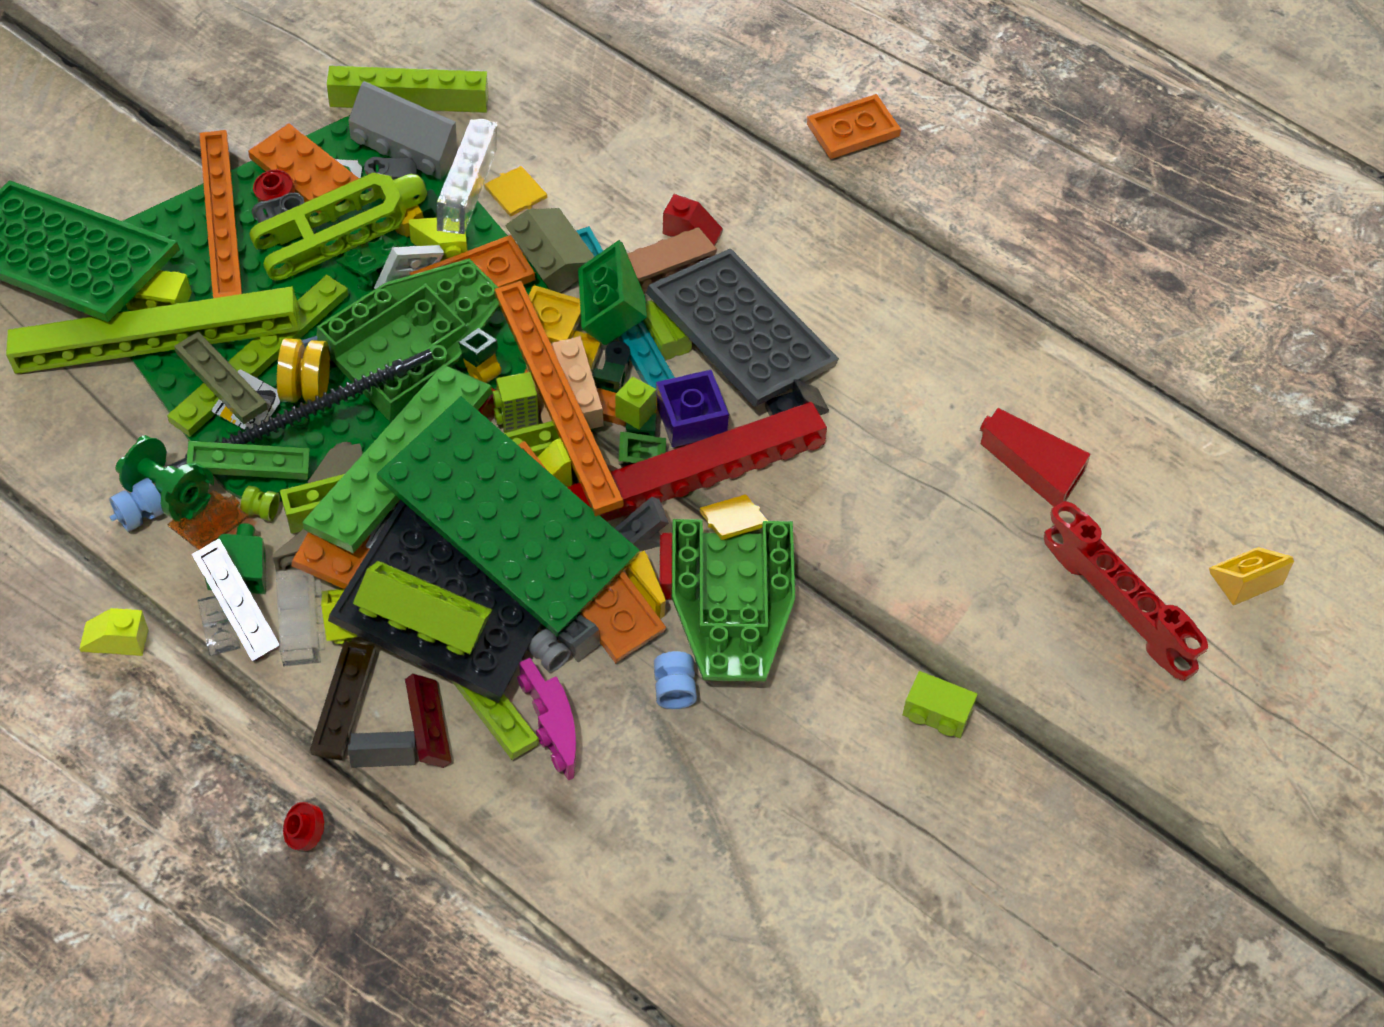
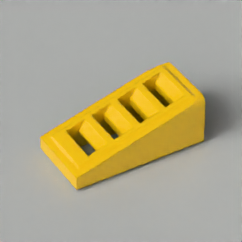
(645, 580)

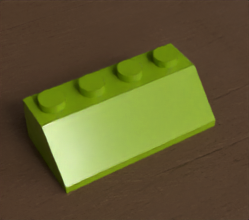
(421, 607)

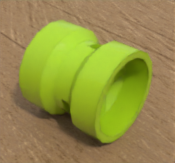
(260, 503)

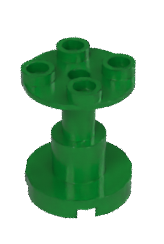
(181, 488)

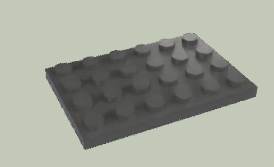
(742, 326)

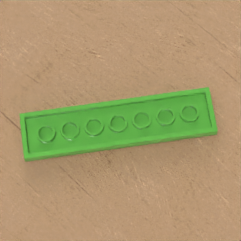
(359, 498)

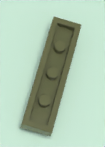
(221, 378)

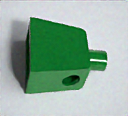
(248, 555)

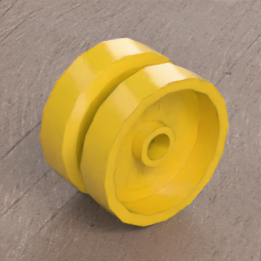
(302, 370)

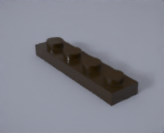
(342, 700)

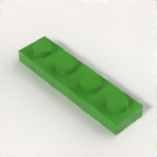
(250, 459)

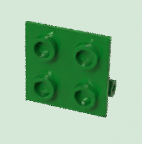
(369, 259)

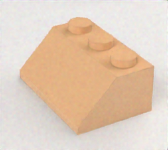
(579, 375)

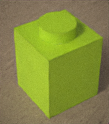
(635, 402)

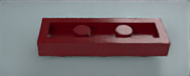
(428, 720)

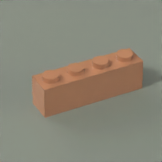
(670, 256)

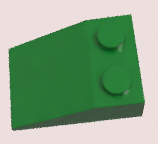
(610, 295)

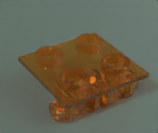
(216, 519)

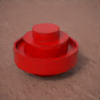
(273, 185)
(303, 826)

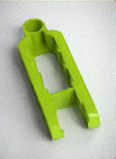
(311, 249)

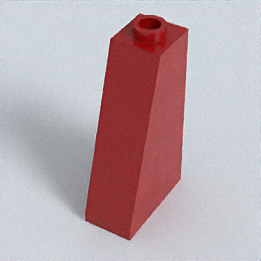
(1034, 455)

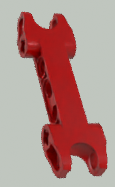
(1161, 626)

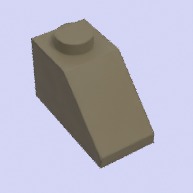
(337, 461)

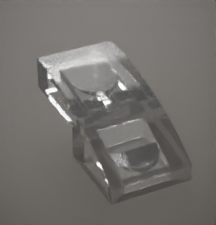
(217, 628)

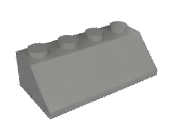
(403, 130)

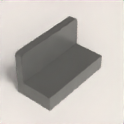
(382, 749)

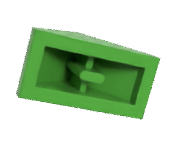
(639, 447)

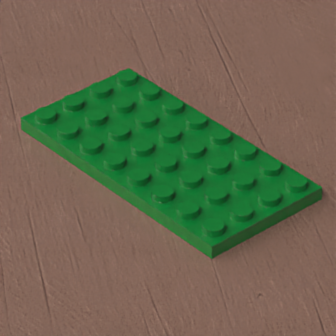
(75, 252)
(508, 515)

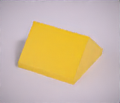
(1251, 573)

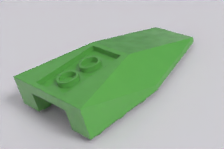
(405, 319)
(733, 596)

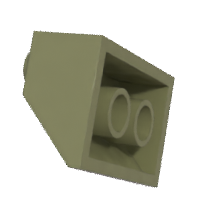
(550, 245)

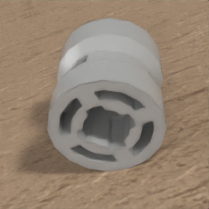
(549, 650)

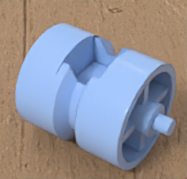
(134, 506)

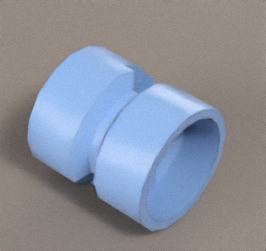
(675, 680)

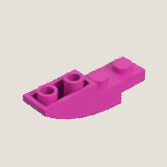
(554, 716)

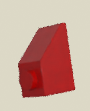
(687, 214)

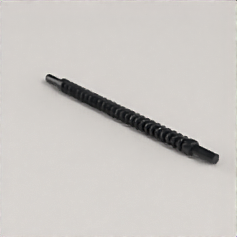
(398, 368)

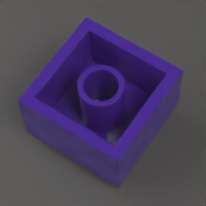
(691, 408)

